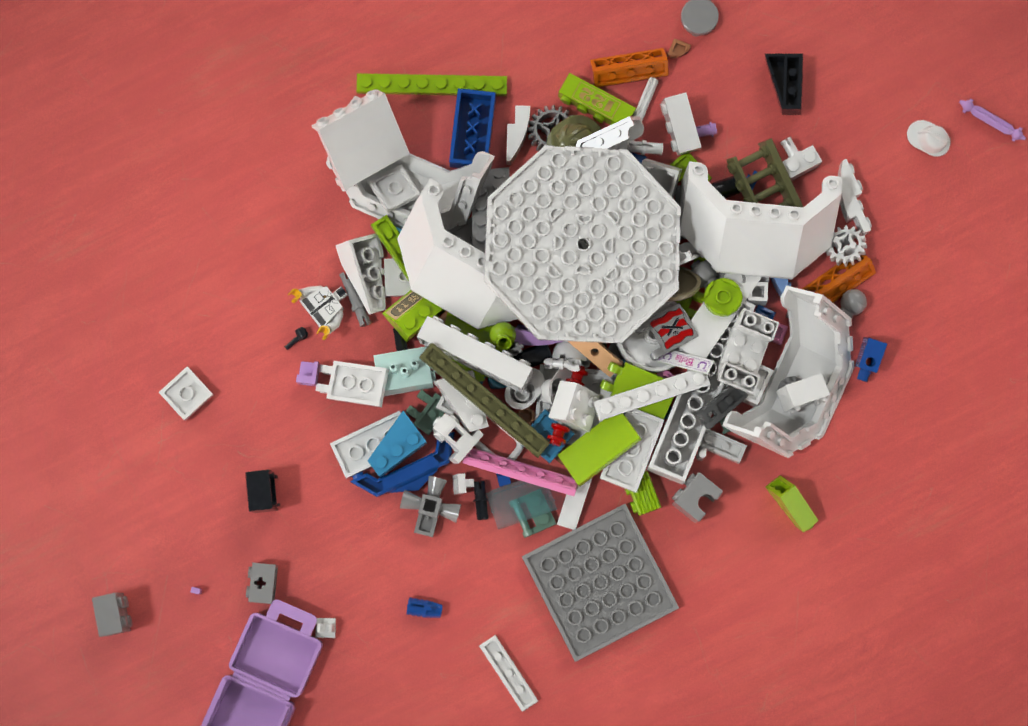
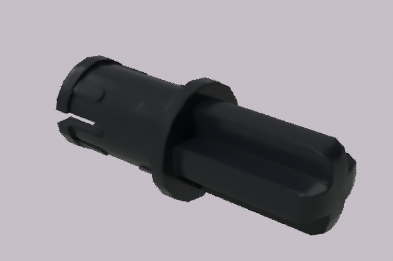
(480, 500)

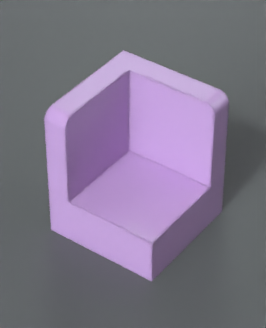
(308, 373)

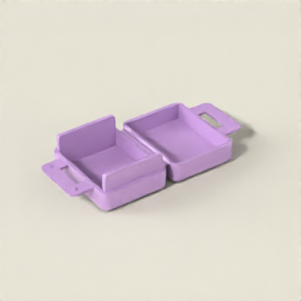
(268, 669)

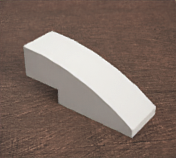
(517, 132)

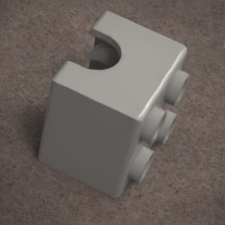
(687, 499)

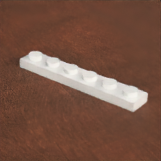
(650, 394)

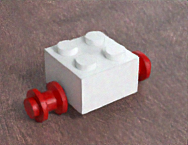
(572, 407)

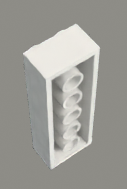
(476, 355)

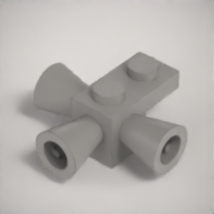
(430, 507)

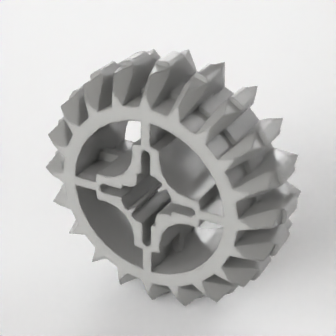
(545, 127)

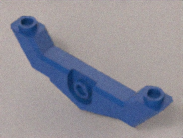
(408, 478)

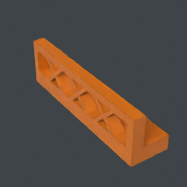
(630, 69)
(841, 283)

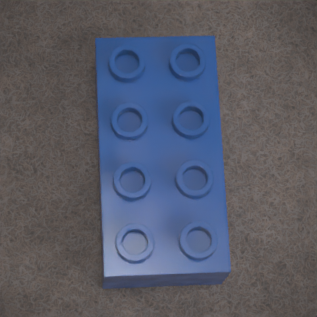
(471, 126)

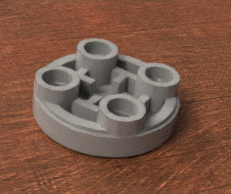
(699, 17)

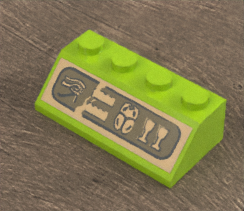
(410, 313)

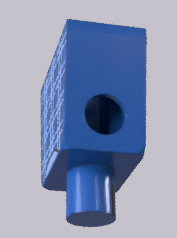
(869, 349)

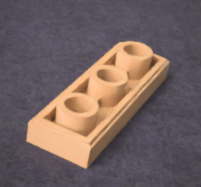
(601, 358)

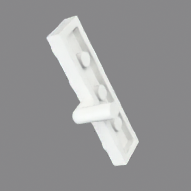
(720, 446)

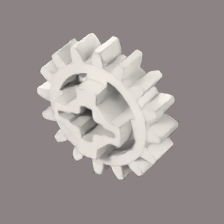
(851, 250)

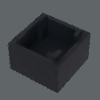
(261, 491)

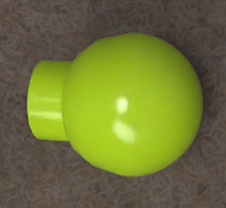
(502, 335)

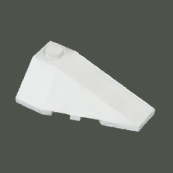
(364, 268)

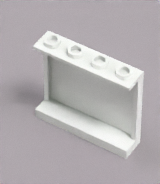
(361, 138)

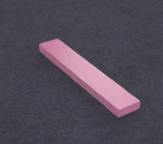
(521, 471)

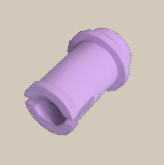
(706, 130)

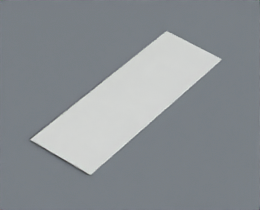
(710, 326)

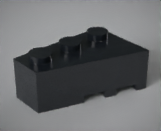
(787, 77)

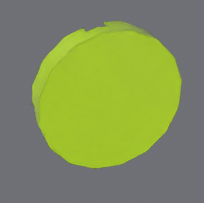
(723, 297)

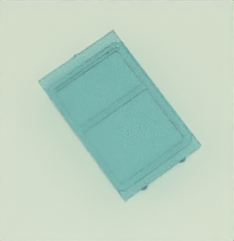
(519, 503)

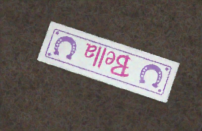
(687, 361)

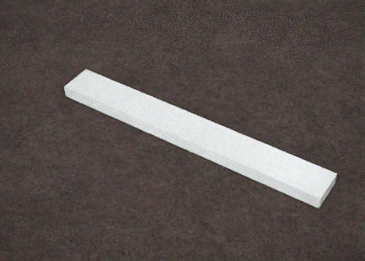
(573, 505)

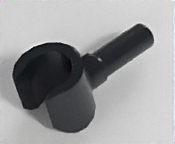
(301, 335)

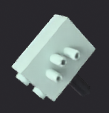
(405, 368)

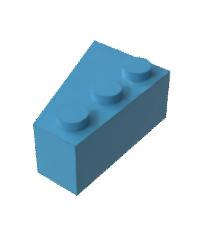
(396, 446)

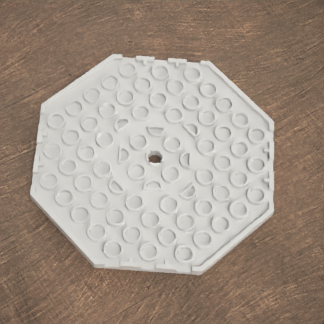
(536, 253)

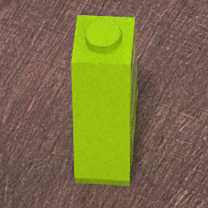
(792, 503)

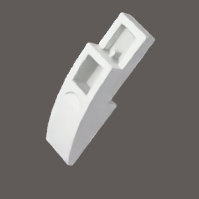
(849, 204)

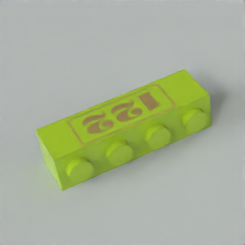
(594, 101)

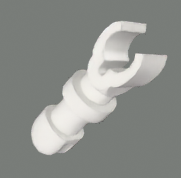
(571, 364)

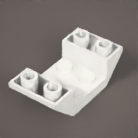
(746, 350)

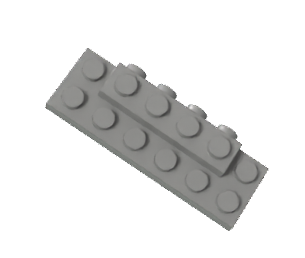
(494, 180)

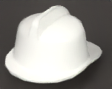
(928, 138)
(551, 385)
(531, 393)

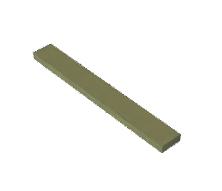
(484, 400)

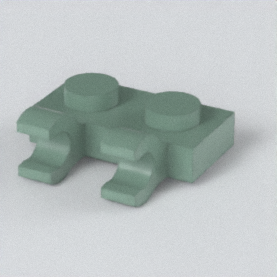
(426, 418)

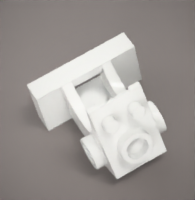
(444, 425)

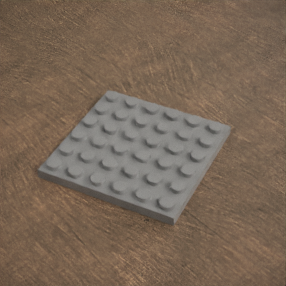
(600, 582)

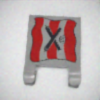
(670, 330)

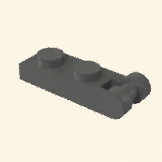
(721, 405)

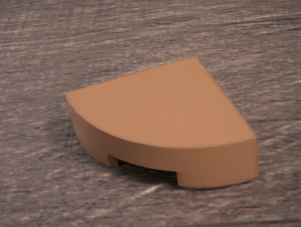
(678, 49)

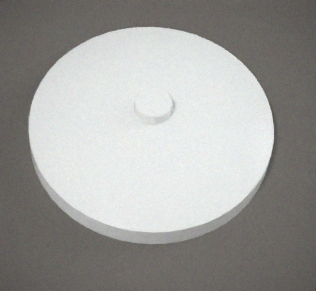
(638, 347)

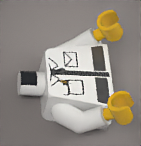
(322, 306)

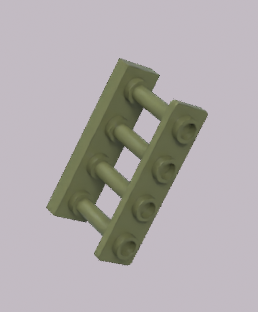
(775, 167)

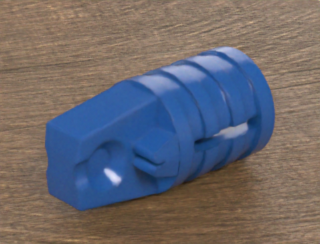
(423, 608)

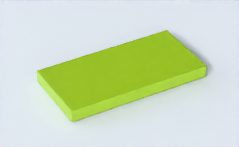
(599, 447)

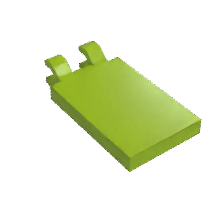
(632, 377)

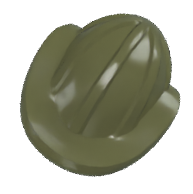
(571, 130)

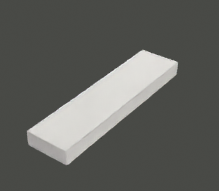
(508, 673)

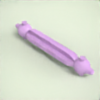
(992, 120)

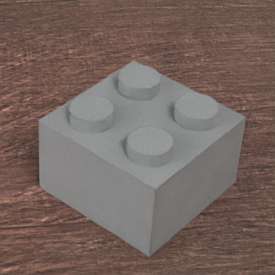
(112, 614)

